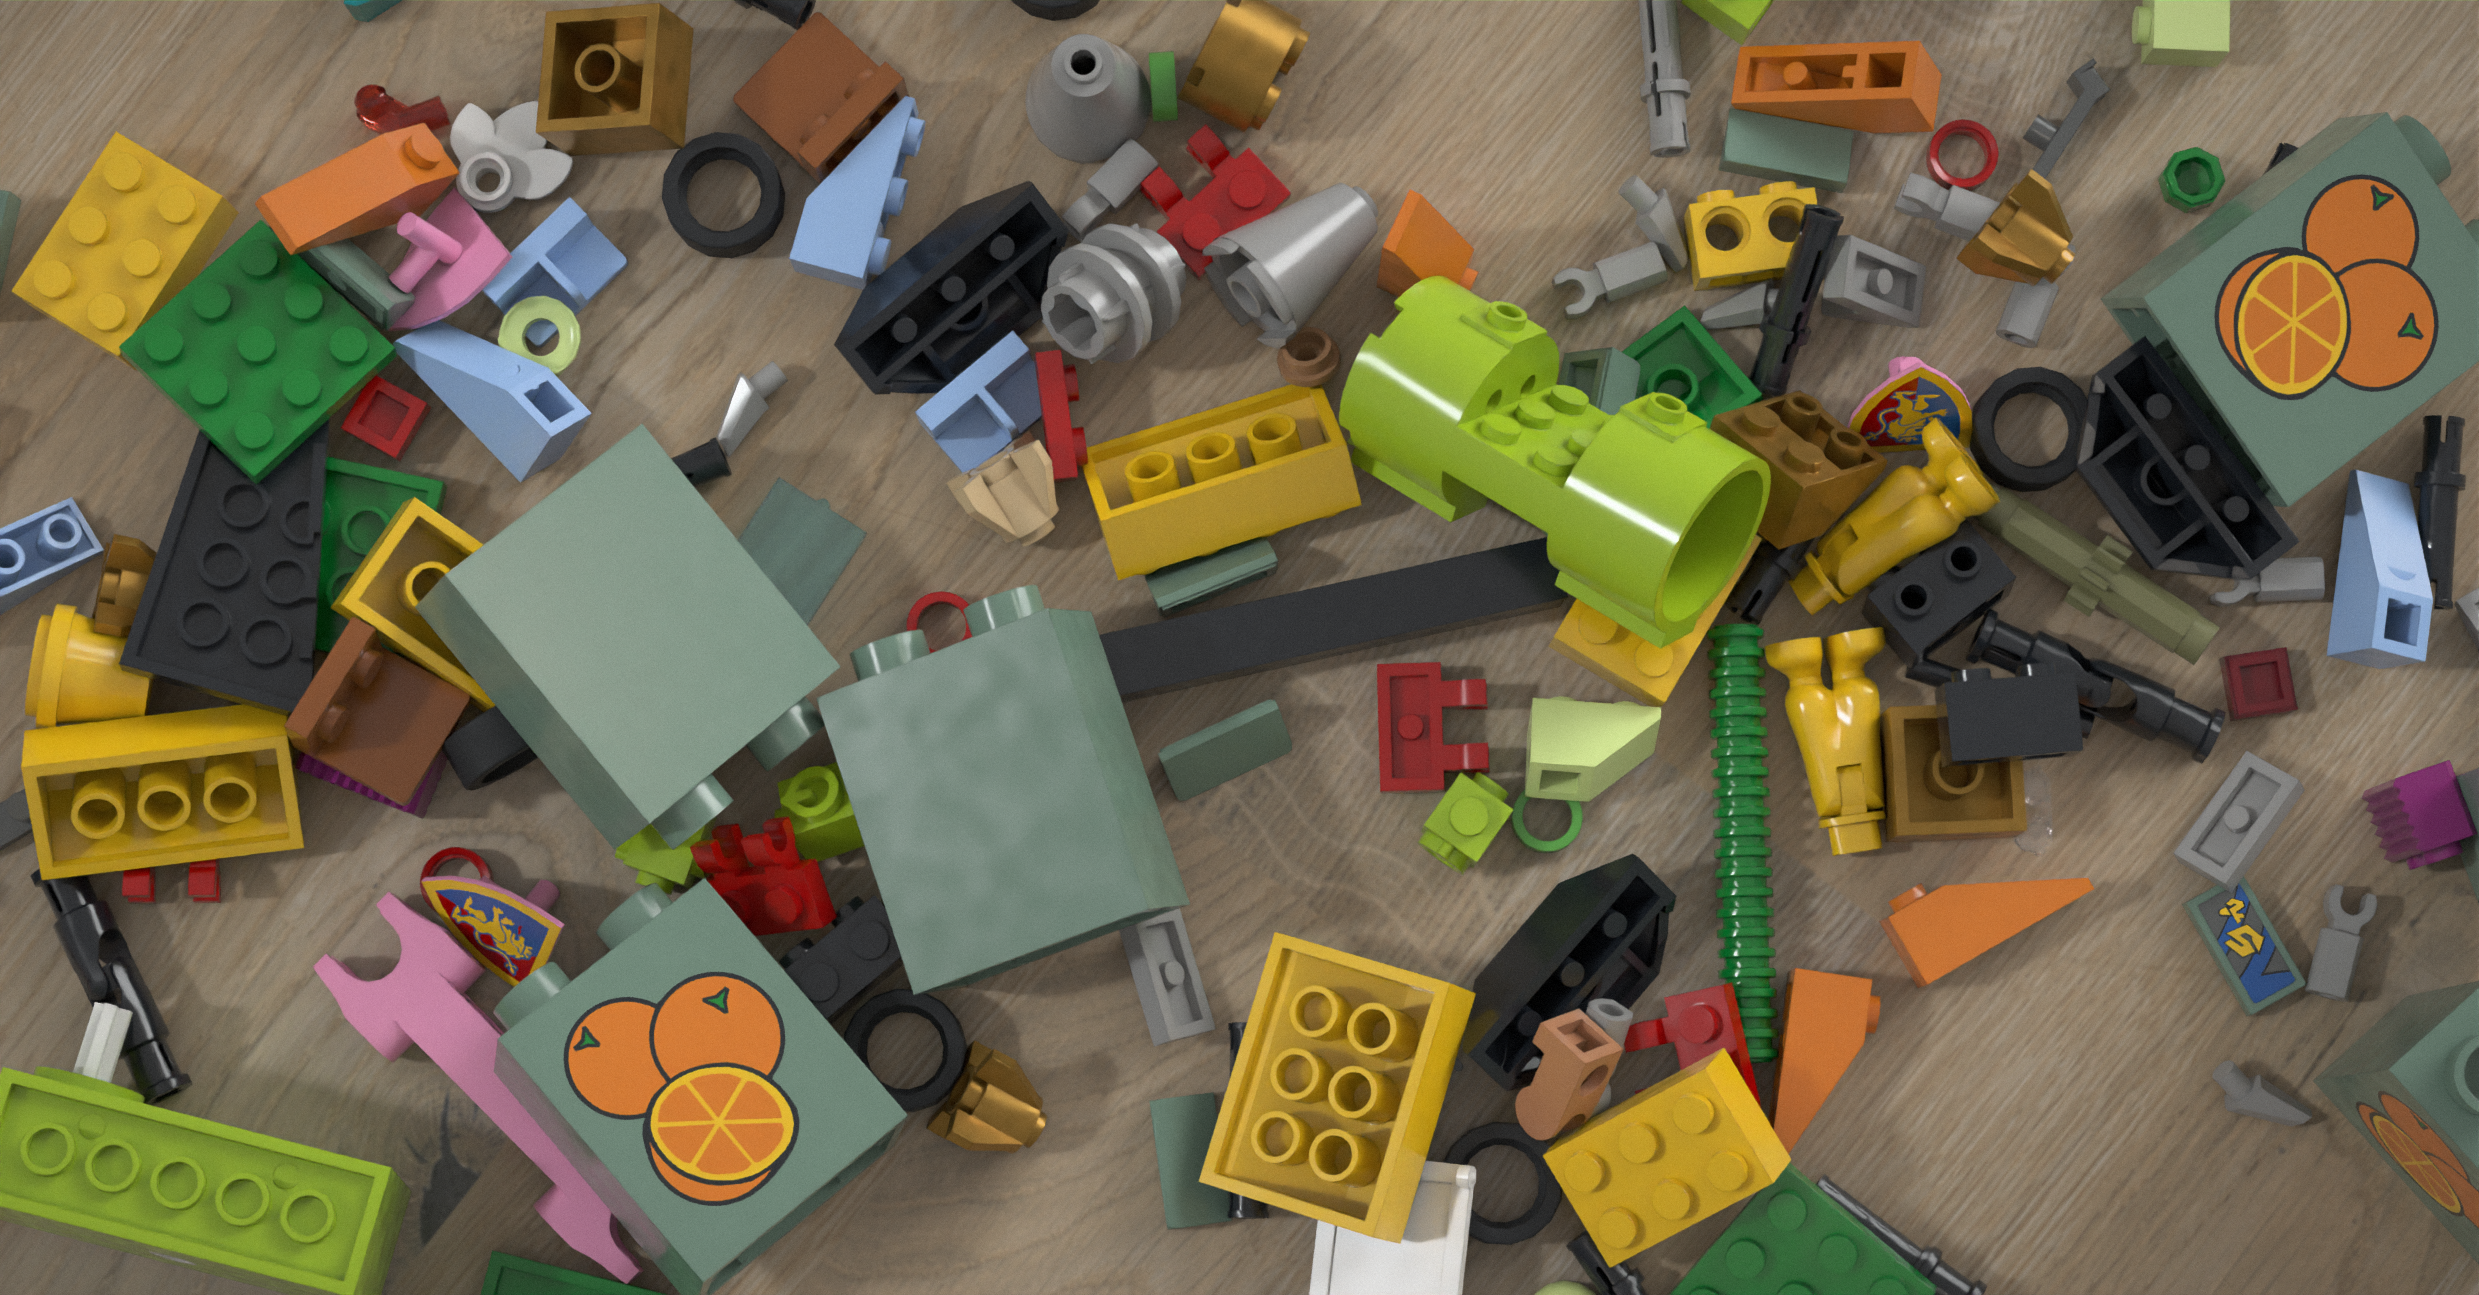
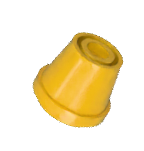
(79, 674)

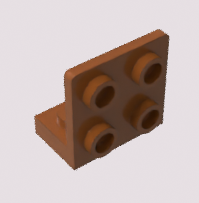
(820, 96)
(375, 715)

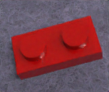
(1056, 389)

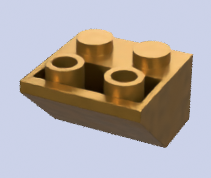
(1812, 463)

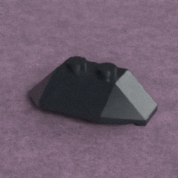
(954, 294)
(2173, 475)
(1581, 944)

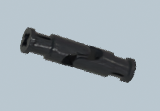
(2149, 714)
(90, 934)

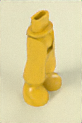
(1897, 520)
(1838, 732)

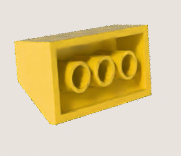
(1219, 478)
(161, 790)

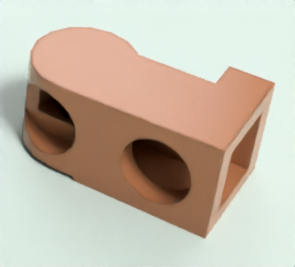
(1570, 1075)

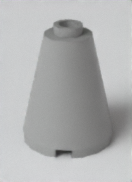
(1087, 99)
(1290, 260)

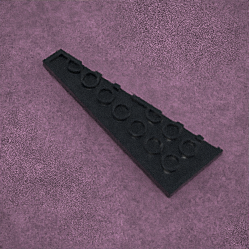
(237, 580)

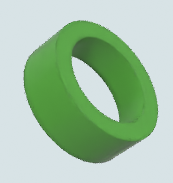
(1163, 86)
(1545, 846)

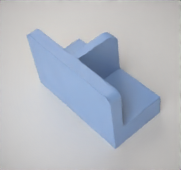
(558, 260)
(985, 405)

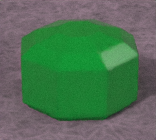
(2191, 179)

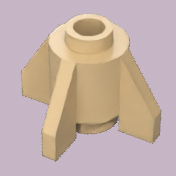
(1011, 491)

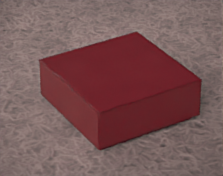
(2258, 684)

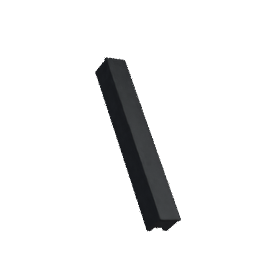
(1332, 620)

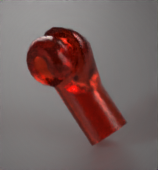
(386, 114)

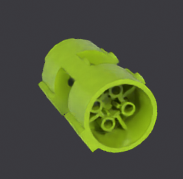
(1635, 504)

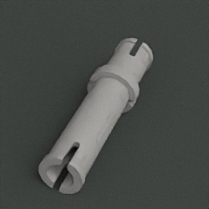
(1664, 82)

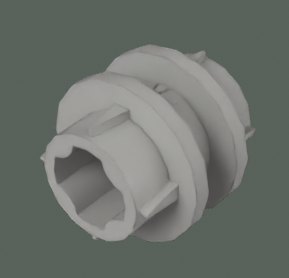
(1113, 293)

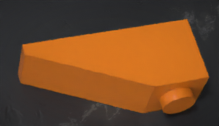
(1841, 84)
(360, 190)
(1423, 247)
(1964, 920)
(1817, 1041)

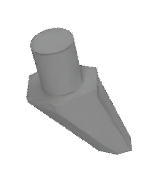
(1657, 220)
(1741, 308)
(747, 405)
(2258, 1097)

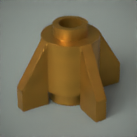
(2022, 236)
(121, 584)
(990, 1105)

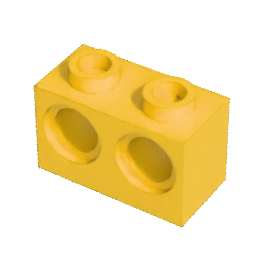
(1758, 251)

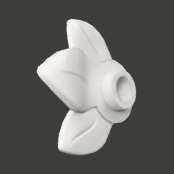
(507, 149)

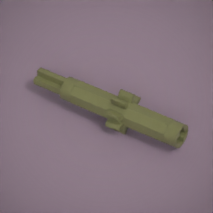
(2098, 576)

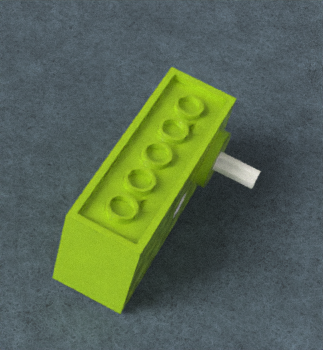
(185, 1188)

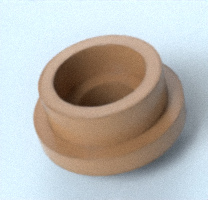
(1309, 358)

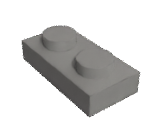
(2239, 821)
(1167, 978)

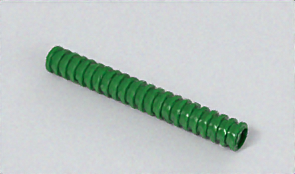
(1743, 830)

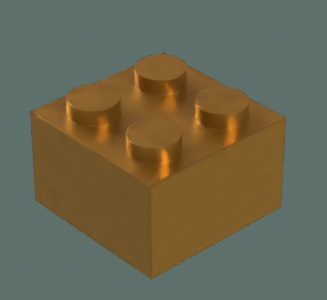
(614, 79)
(1939, 801)

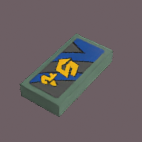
(2244, 946)

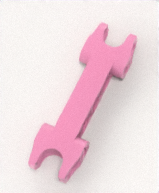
(429, 1006)

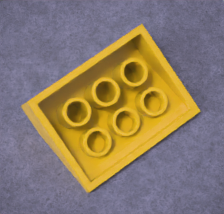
(1337, 1087)

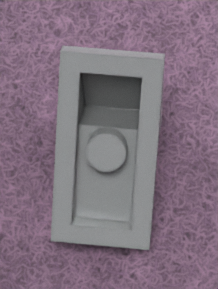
(1872, 284)

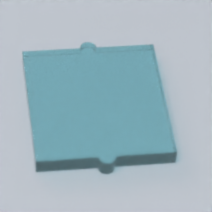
(800, 546)

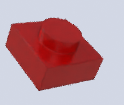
(386, 417)

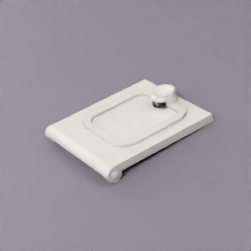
(1429, 1254)

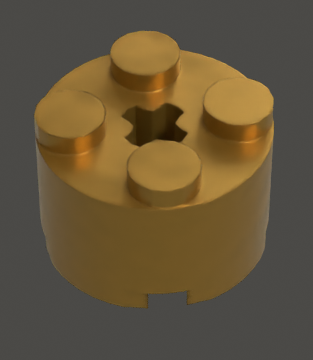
(1241, 60)

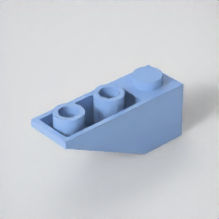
(850, 209)
(500, 396)
(43, 551)
(2381, 578)

